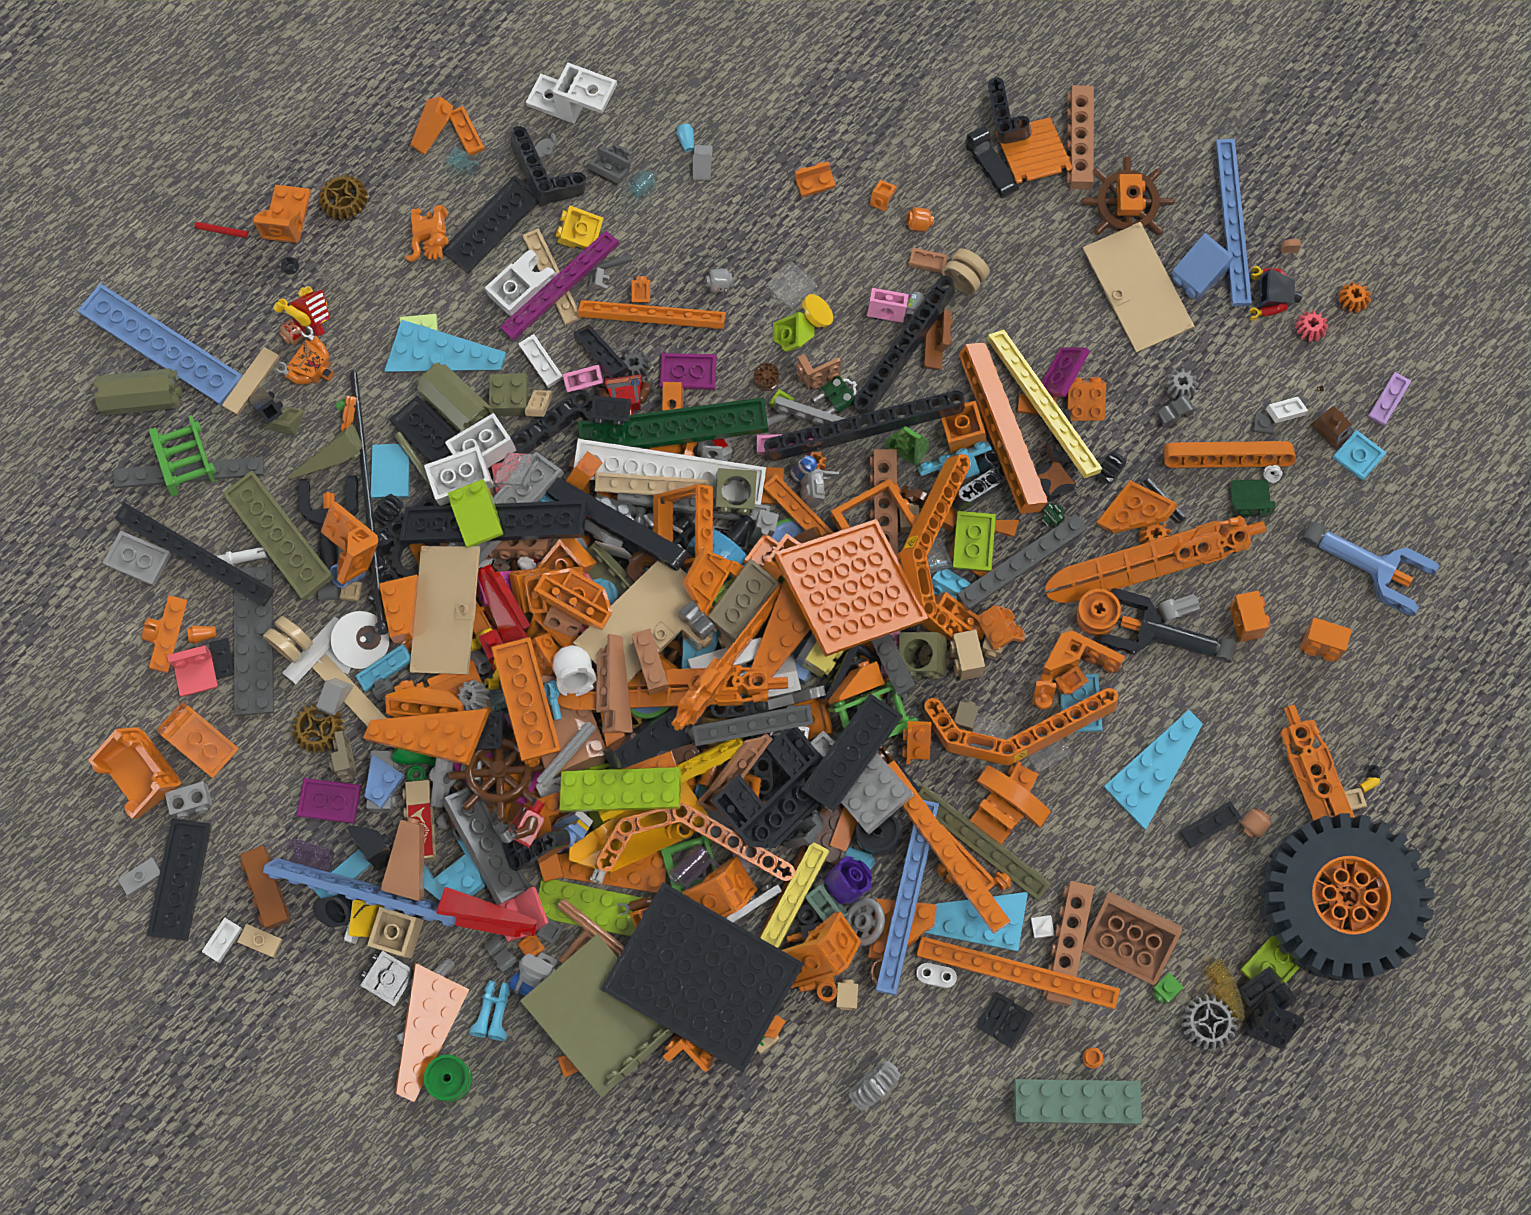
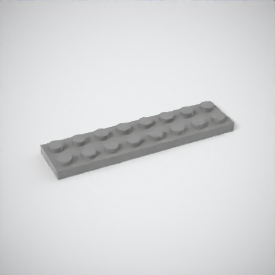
(538, 484)

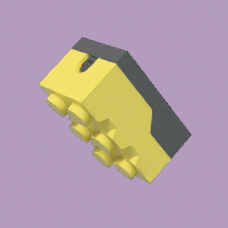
(814, 660)

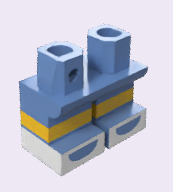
(576, 824)

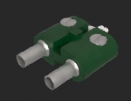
(837, 394)

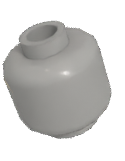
(719, 280)

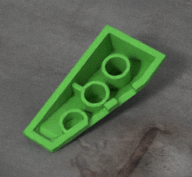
(908, 445)

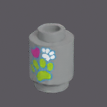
(913, 303)

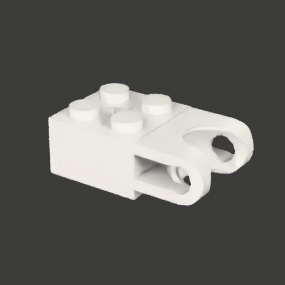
(518, 283)

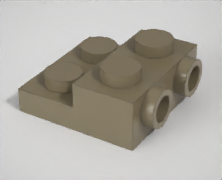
(343, 760)

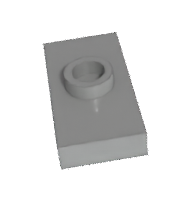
(140, 876)

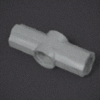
(440, 781)

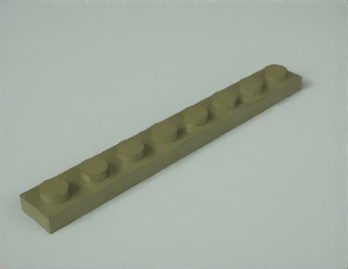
(987, 846)

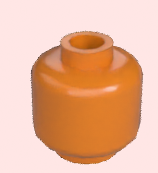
(919, 219)

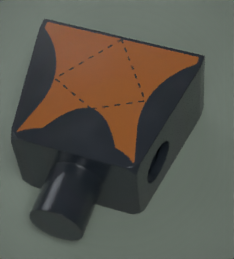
(1055, 480)

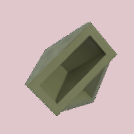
(288, 422)

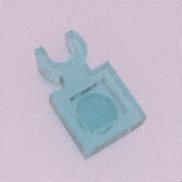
(460, 160)

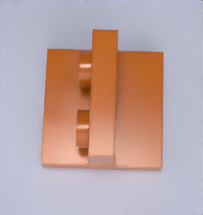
(996, 817)

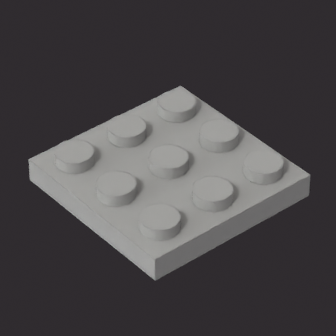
(876, 795)

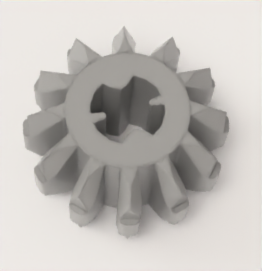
(1176, 379)
(473, 695)

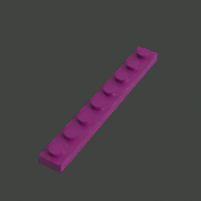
(559, 285)

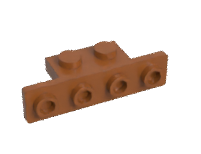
(937, 340)

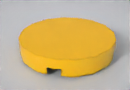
(817, 311)

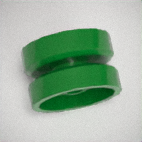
(460, 1081)

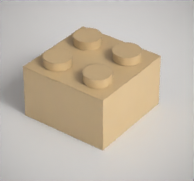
(967, 655)
(395, 932)

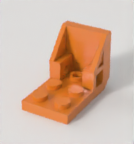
(286, 214)
(353, 538)
(1072, 647)
(197, 739)
(724, 889)
(825, 950)

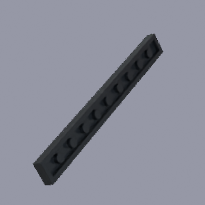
(194, 554)

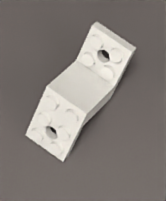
(571, 93)

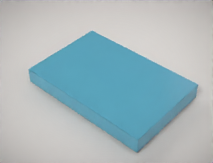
(390, 471)
(1084, 692)

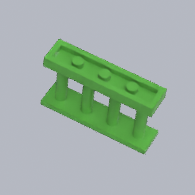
(165, 453)
(841, 706)
(670, 850)

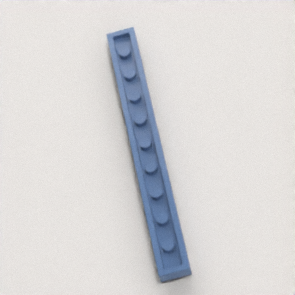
(1233, 222)
(904, 910)

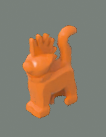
(430, 229)

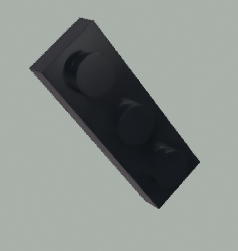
(1210, 824)

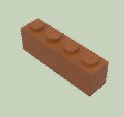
(266, 890)

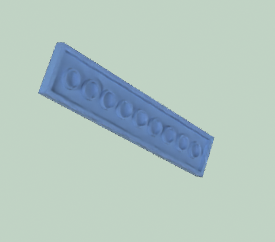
(160, 344)
(354, 889)

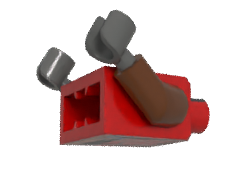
(629, 388)
(523, 826)

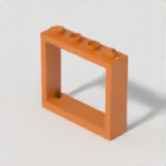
(893, 488)
(703, 516)

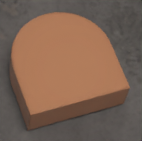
(1290, 246)

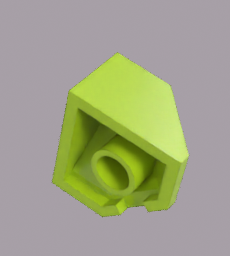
(792, 331)

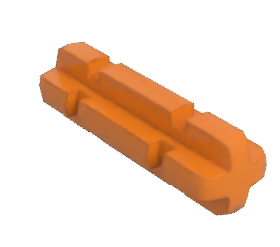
(348, 413)

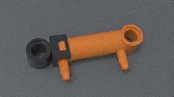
(806, 928)

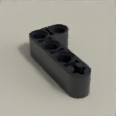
(1007, 128)
(992, 166)
(983, 486)
(542, 848)

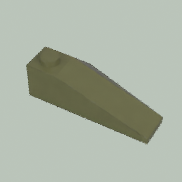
(340, 449)

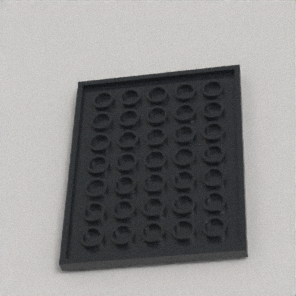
(702, 977)

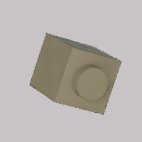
(966, 715)

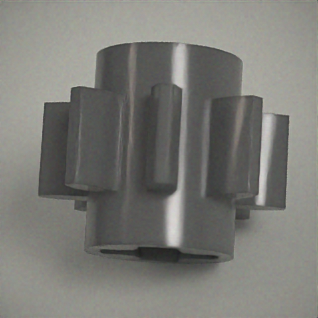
(382, 688)

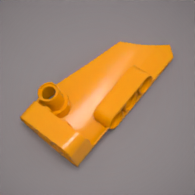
(640, 844)

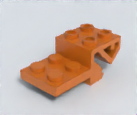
(523, 587)

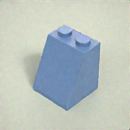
(1201, 267)

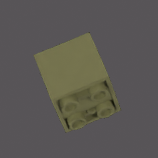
(748, 480)
(911, 641)

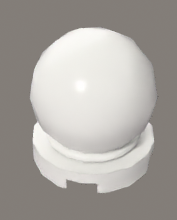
(573, 670)

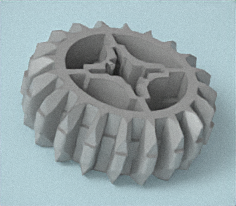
(1191, 1024)
(874, 1085)

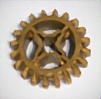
(347, 205)
(310, 731)

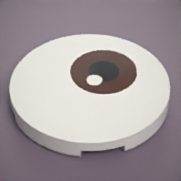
(356, 641)

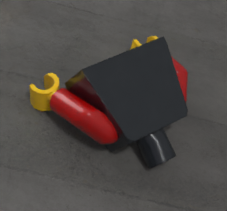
(1275, 292)

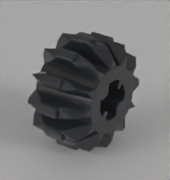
(1111, 467)
(388, 509)

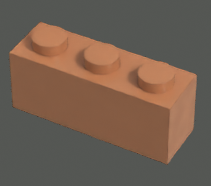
(650, 661)

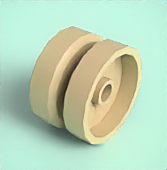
(966, 271)
(290, 637)

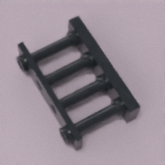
(840, 669)

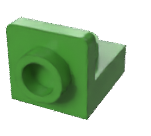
(1166, 989)

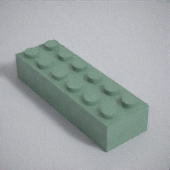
(1077, 1102)

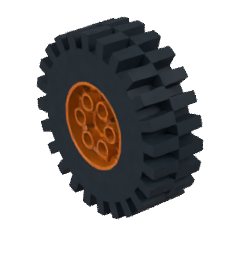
(1318, 938)

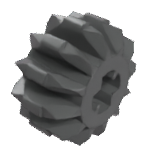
(633, 359)

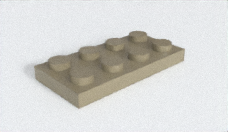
(742, 599)

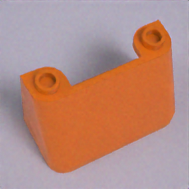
(136, 769)

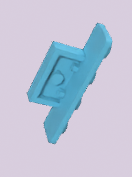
(978, 448)

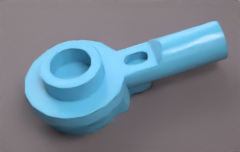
(552, 694)

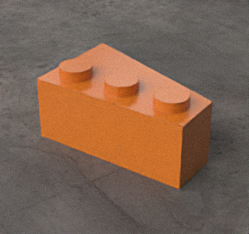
(399, 606)

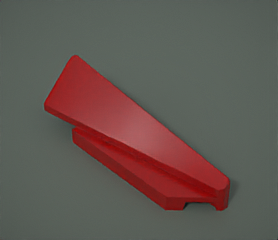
(503, 605)
(483, 915)

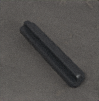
(1177, 515)

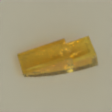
(1226, 988)

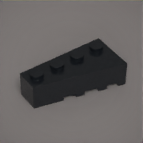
(647, 741)

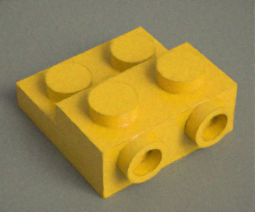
(578, 228)

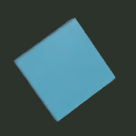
(1359, 455)

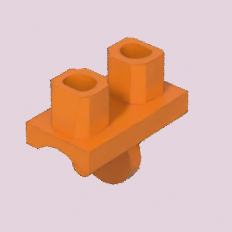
(1044, 692)

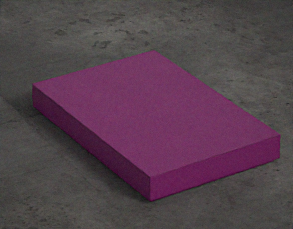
(693, 370)
(1064, 370)
(329, 800)

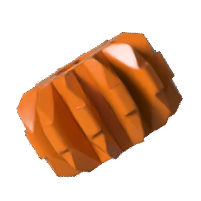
(1347, 297)
(1147, 532)

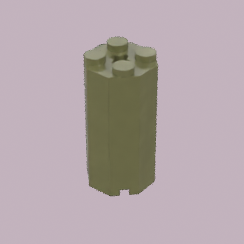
(137, 391)
(452, 397)

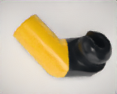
(1373, 778)

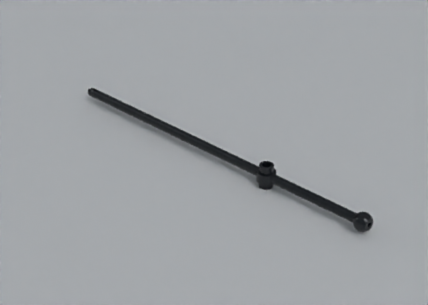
(381, 626)

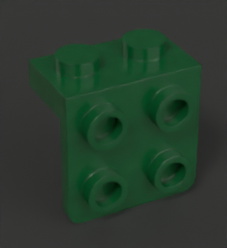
(1251, 498)

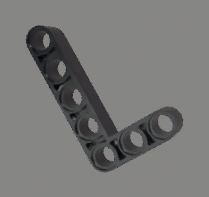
(543, 188)
(730, 711)

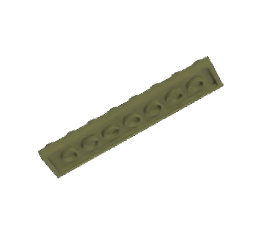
(278, 535)

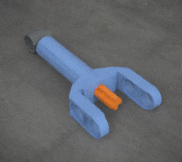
(1381, 568)

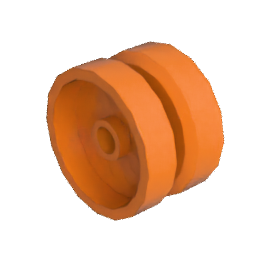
(1098, 601)

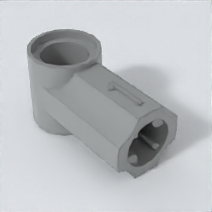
(1175, 609)
(481, 661)

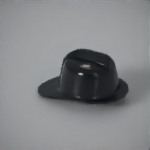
(333, 910)

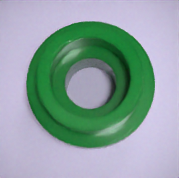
(416, 768)

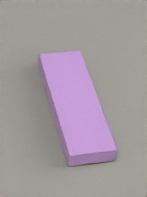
(1389, 399)

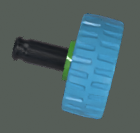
(727, 545)

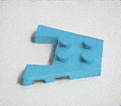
(460, 876)

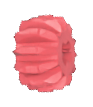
(1304, 326)

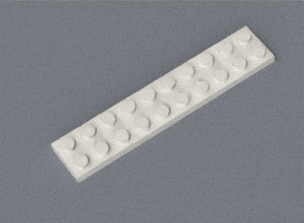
(648, 462)

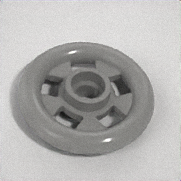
(861, 925)

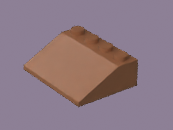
(590, 753)
(1132, 938)

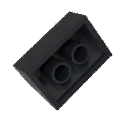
(373, 845)

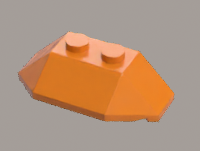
(576, 597)
(421, 701)

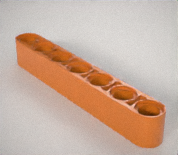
(1229, 454)

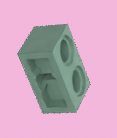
(824, 902)

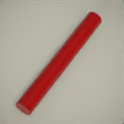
(220, 229)

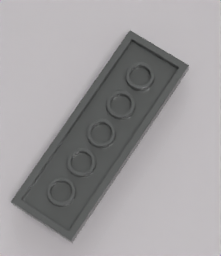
(485, 846)

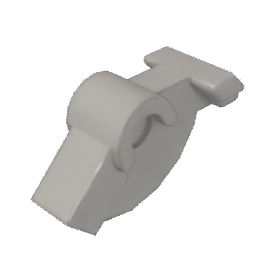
(545, 147)

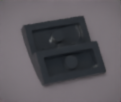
(1271, 982)
(996, 1016)

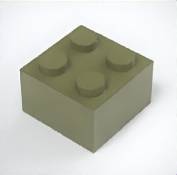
(509, 394)

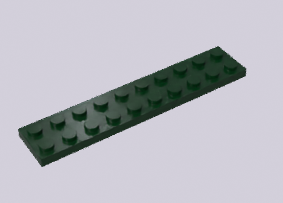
(681, 425)

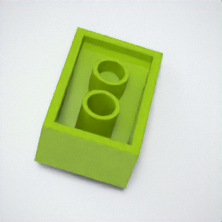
(475, 513)

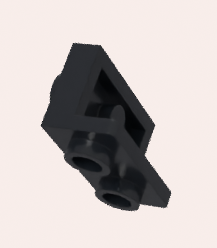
(610, 409)

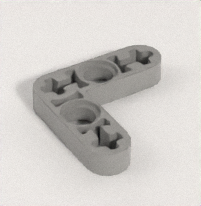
(792, 698)

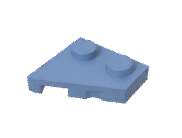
(381, 781)

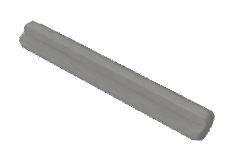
(565, 755)

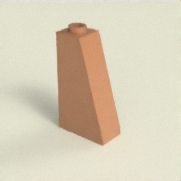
(406, 863)

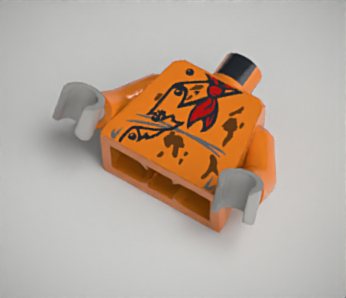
(308, 363)

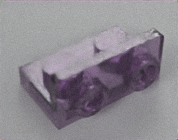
(312, 855)

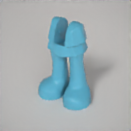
(495, 1031)

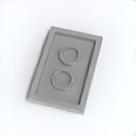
(137, 558)

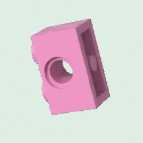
(887, 305)
(583, 378)

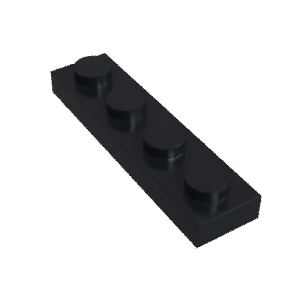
(601, 352)

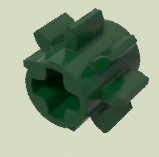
(1053, 515)

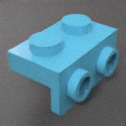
(948, 582)

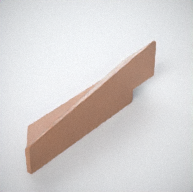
(613, 687)
(739, 764)

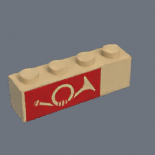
(419, 807)

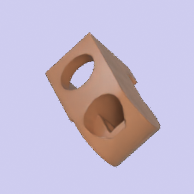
(562, 622)

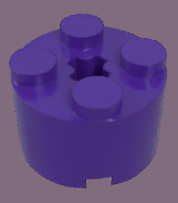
(848, 880)

